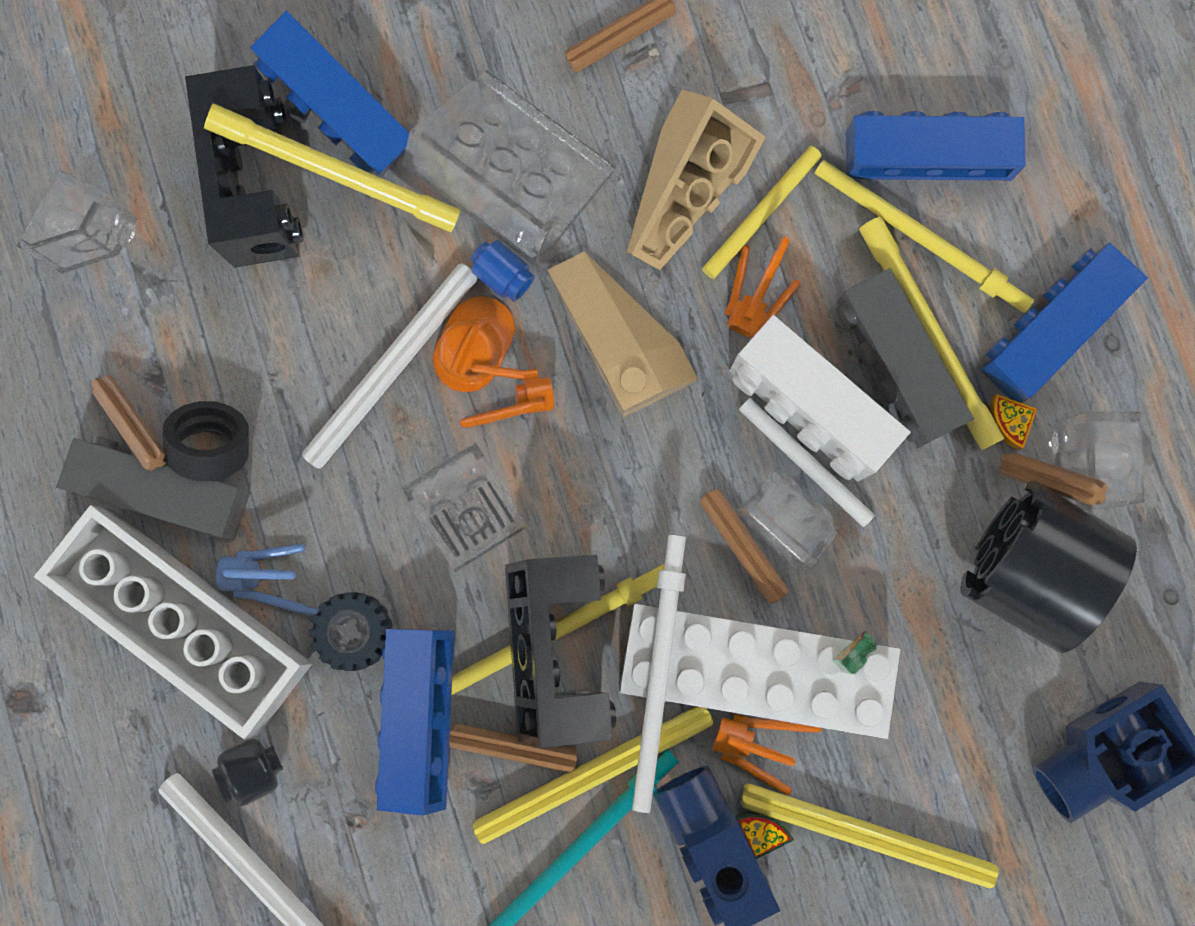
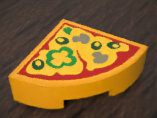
(1012, 419)

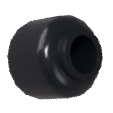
(247, 772)

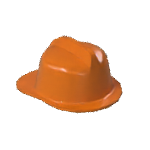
(475, 334)

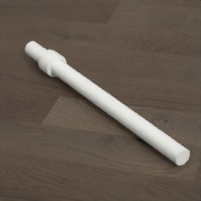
(671, 582)

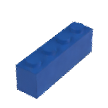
(331, 93)
(935, 146)
(1063, 323)
(415, 721)

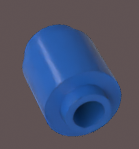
(502, 270)

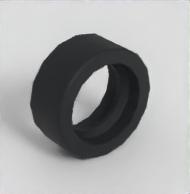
(206, 464)

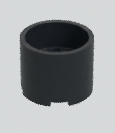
(1050, 568)

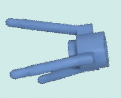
(242, 574)

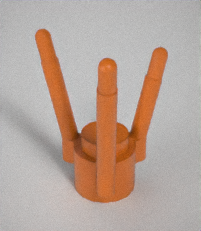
(749, 314)
(531, 396)
(735, 740)

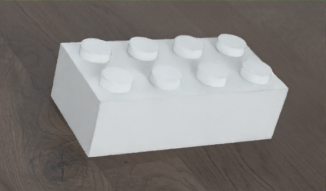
(817, 401)

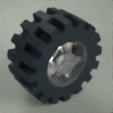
(336, 626)

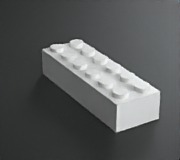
(173, 621)
(763, 672)

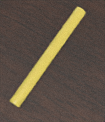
(761, 212)

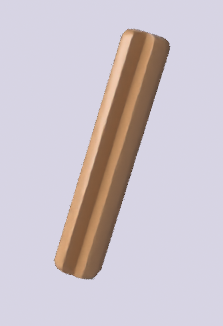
(618, 33)
(128, 422)
(1060, 480)
(744, 546)
(507, 747)

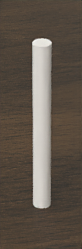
(806, 462)

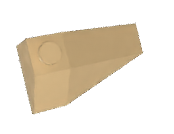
(694, 162)
(626, 343)

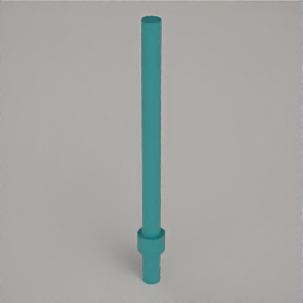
(579, 847)

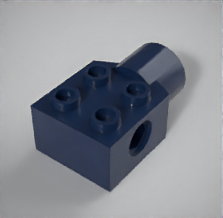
(1120, 754)
(713, 840)

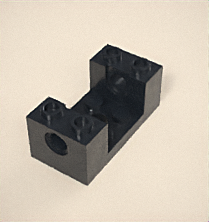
(238, 224)
(542, 714)

